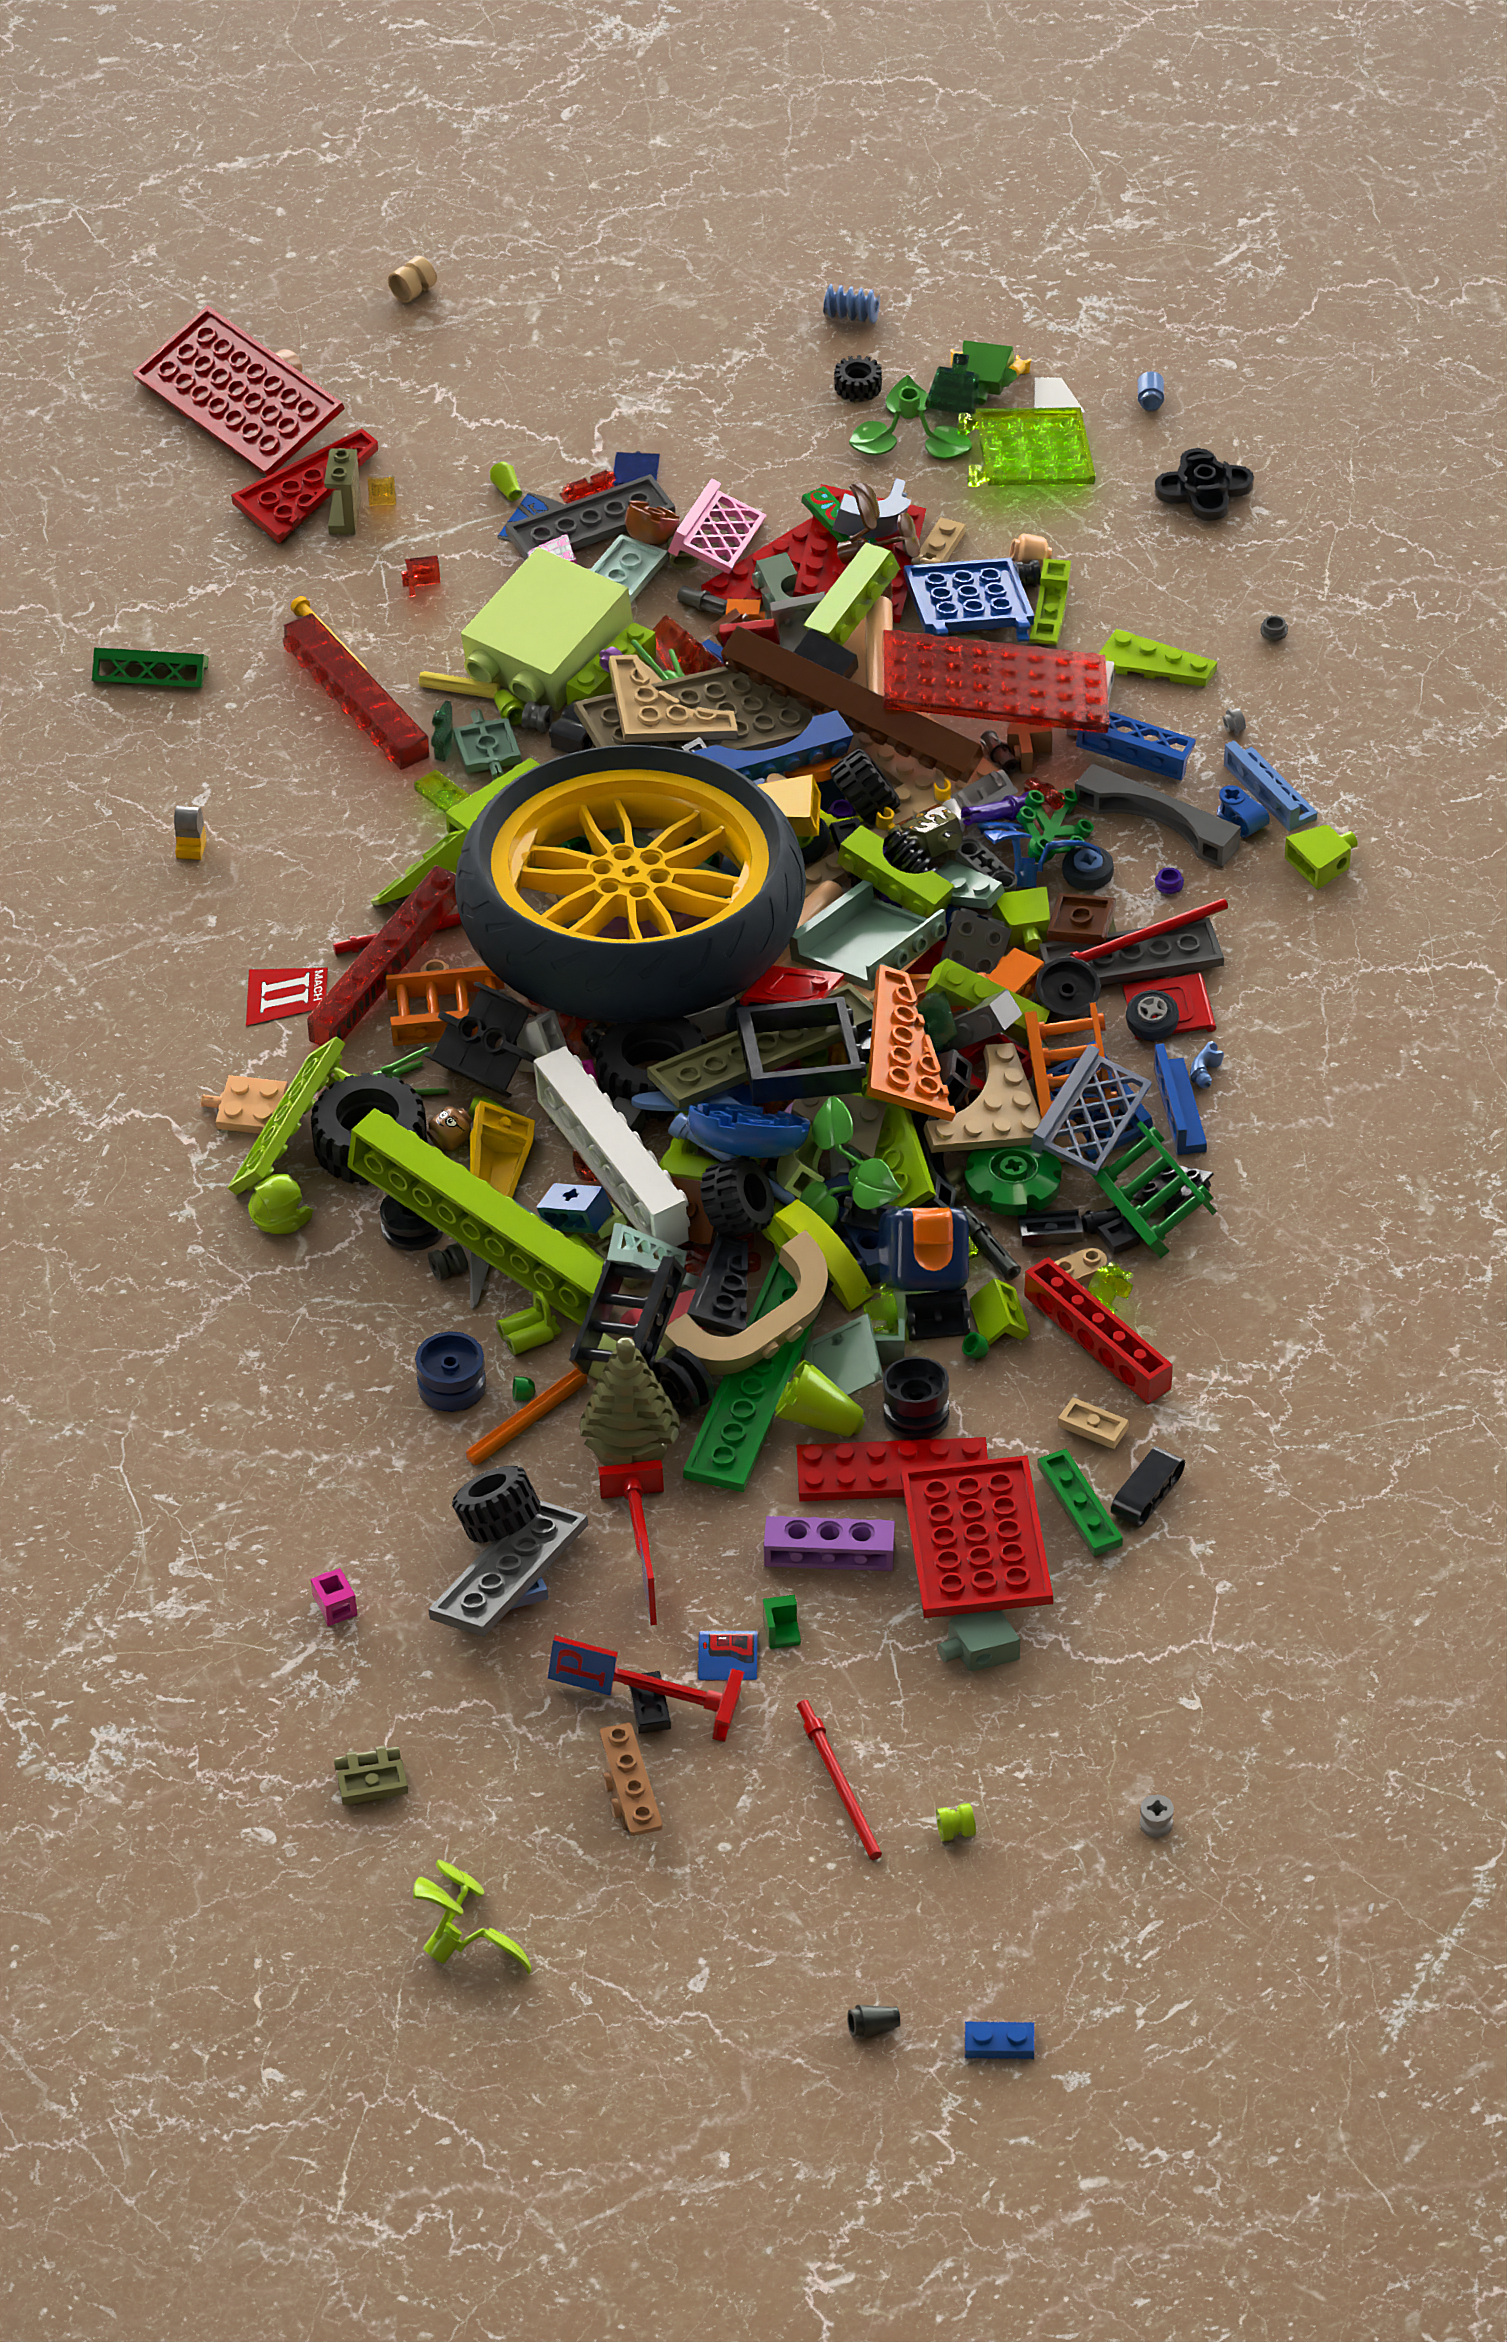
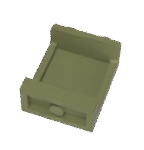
(344, 475)

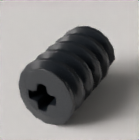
(904, 853)

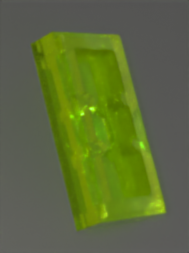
(440, 790)

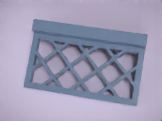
(1071, 1094)

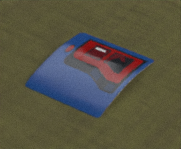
(726, 1651)

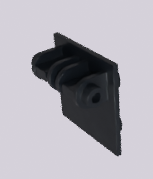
(1179, 1198)

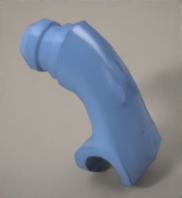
(1207, 1057)

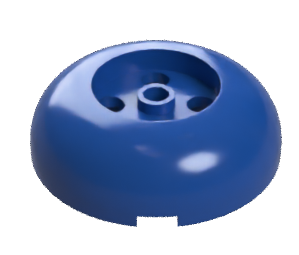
(746, 1130)

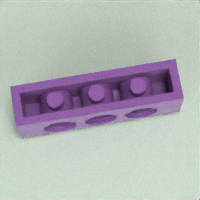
(829, 1543)

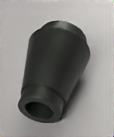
(872, 2020)

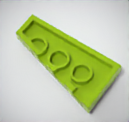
(1156, 659)

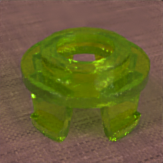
(1109, 1283)
(882, 1308)

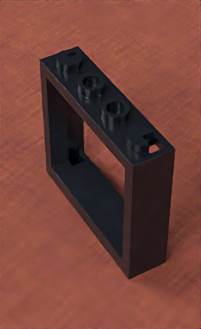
(800, 1082)

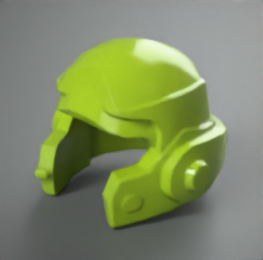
(275, 1205)

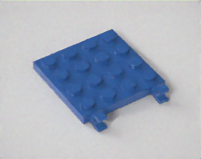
(969, 596)

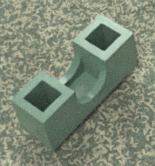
(774, 578)

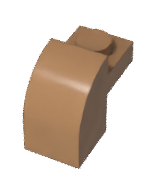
(1026, 740)

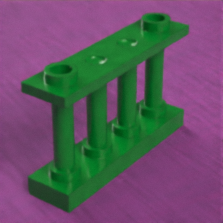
(1139, 1215)

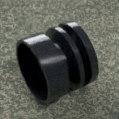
(916, 1398)

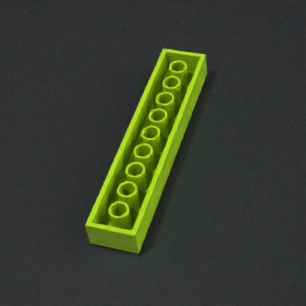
(474, 1214)

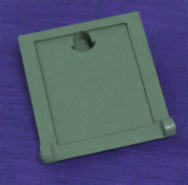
(847, 1355)

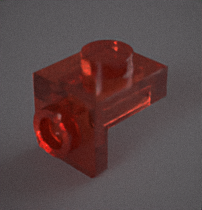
(420, 572)

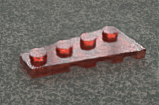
(689, 651)

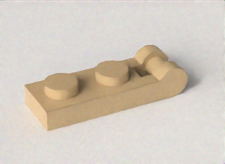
(940, 542)

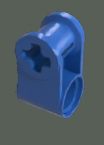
(1242, 810)

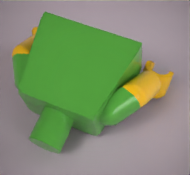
(994, 365)

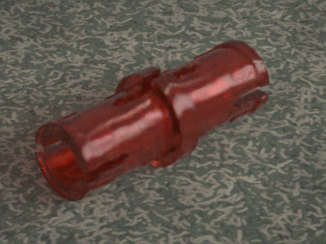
(1051, 795)

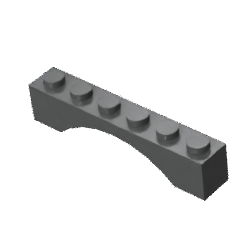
(1109, 792)

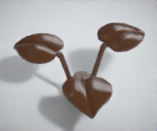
(869, 512)

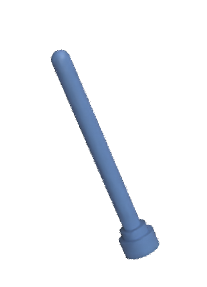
(680, 1129)

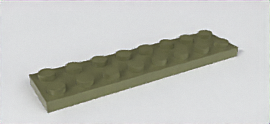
(721, 1062)

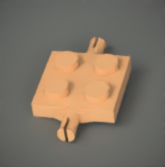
(246, 1103)

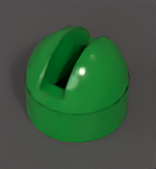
(975, 1346)
(523, 1388)

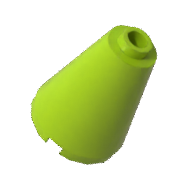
(819, 1403)

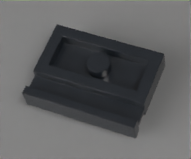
(1050, 1227)

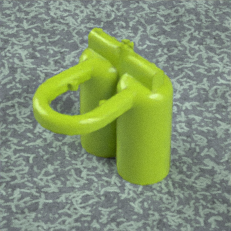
(529, 1327)

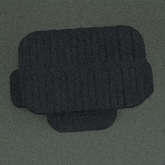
(476, 1055)

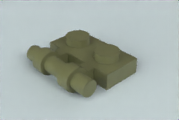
(372, 1781)

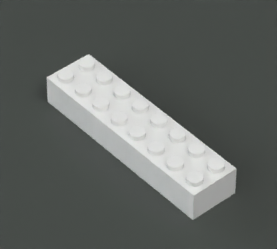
(611, 1148)

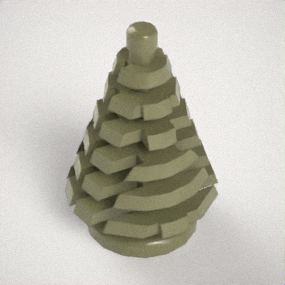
(628, 1411)

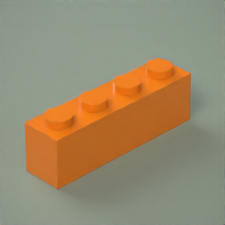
(1017, 973)

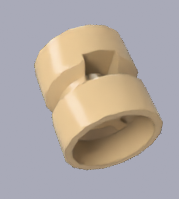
(413, 279)

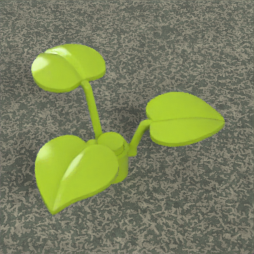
(447, 1936)

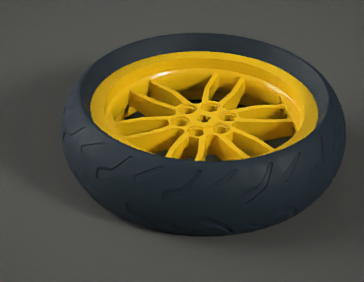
(633, 976)

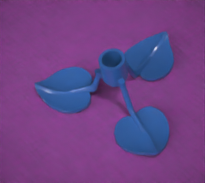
(1024, 867)

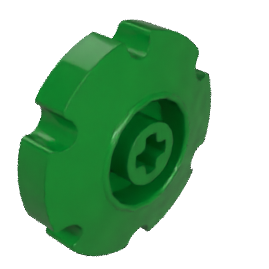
(1013, 1179)

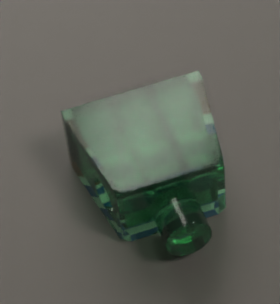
(954, 388)

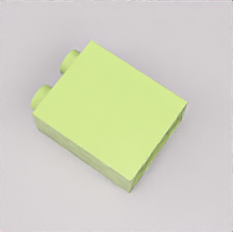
(544, 628)

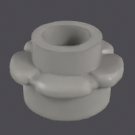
(1234, 721)

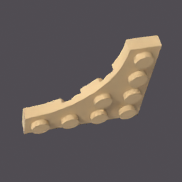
(656, 715)
(999, 1116)

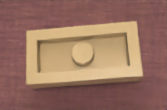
(1093, 1423)

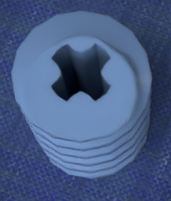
(851, 304)

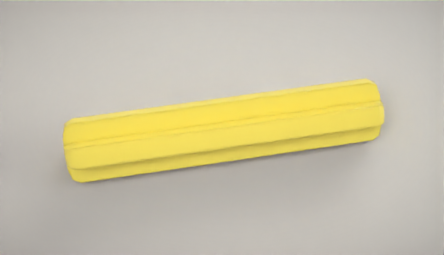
(458, 684)

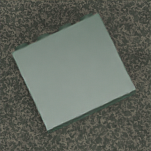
(861, 934)

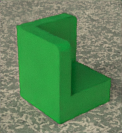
(781, 1621)

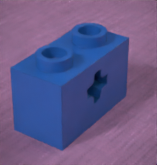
(575, 1207)

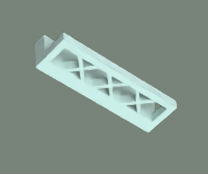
(631, 1257)

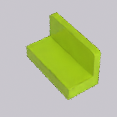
(999, 1311)

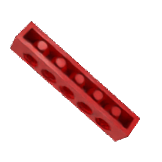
(1098, 1330)

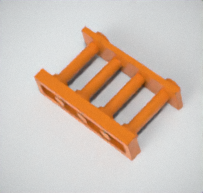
(427, 1027)
(1042, 1057)

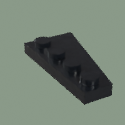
(722, 1290)

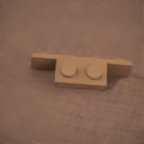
(628, 1781)

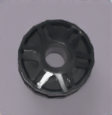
(405, 1228)
(684, 1380)

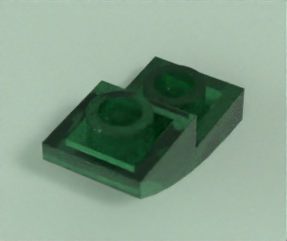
(443, 736)

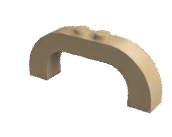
(763, 1338)

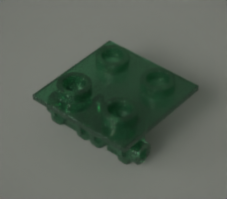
(938, 1019)

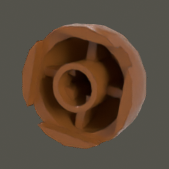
(650, 524)

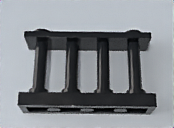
(654, 1318)

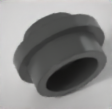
(1274, 628)

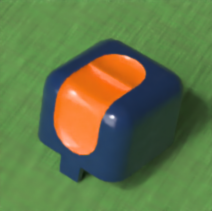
(924, 1249)

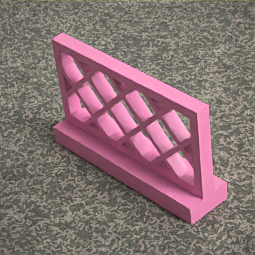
(700, 519)

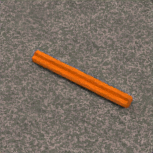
(526, 1416)

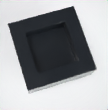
(1119, 1235)

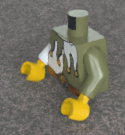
(934, 828)

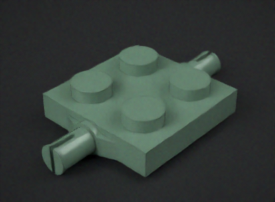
(487, 745)

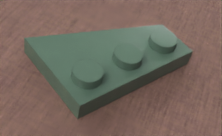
(971, 886)

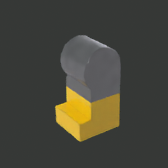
(189, 833)

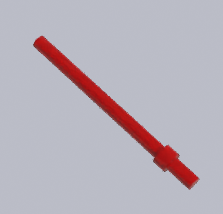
(816, 1731)

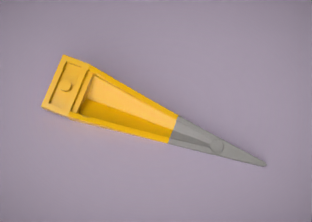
(497, 1155)

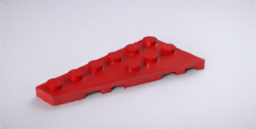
(294, 492)

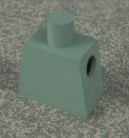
(980, 1640)

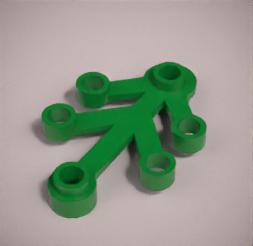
(1051, 827)

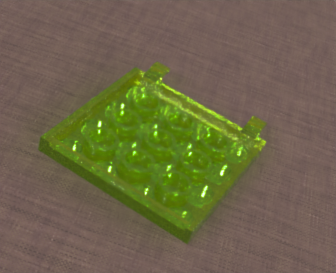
(1029, 446)

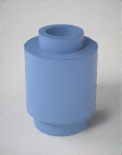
(1150, 390)

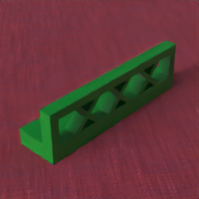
(150, 658)

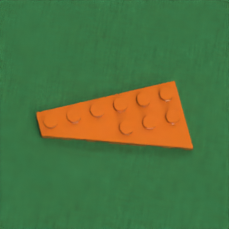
(901, 1054)

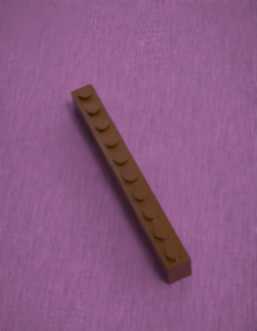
(858, 706)

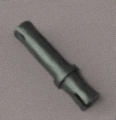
(994, 1251)

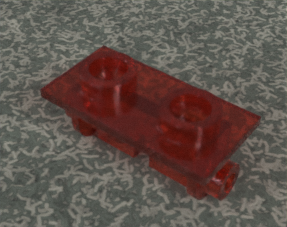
(581, 488)

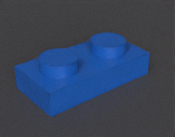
(999, 2040)

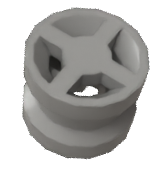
(1150, 1821)

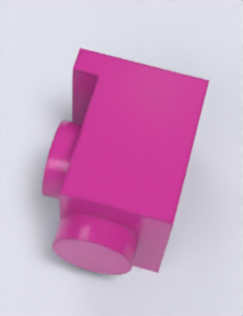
(334, 1596)

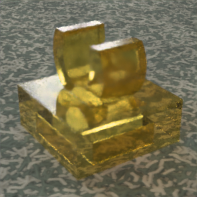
(381, 490)

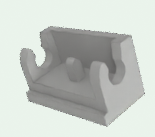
(985, 790)

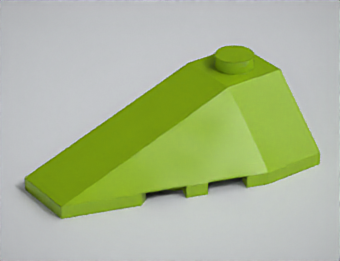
(443, 854)

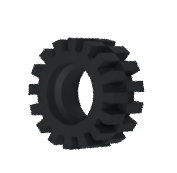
(846, 378)

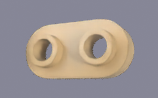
(1083, 1264)

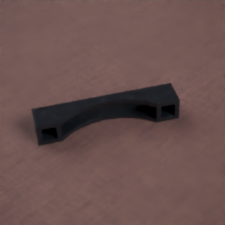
(956, 1075)

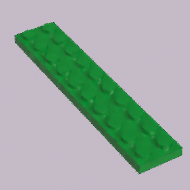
(747, 1399)

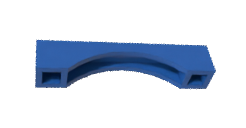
(822, 739)

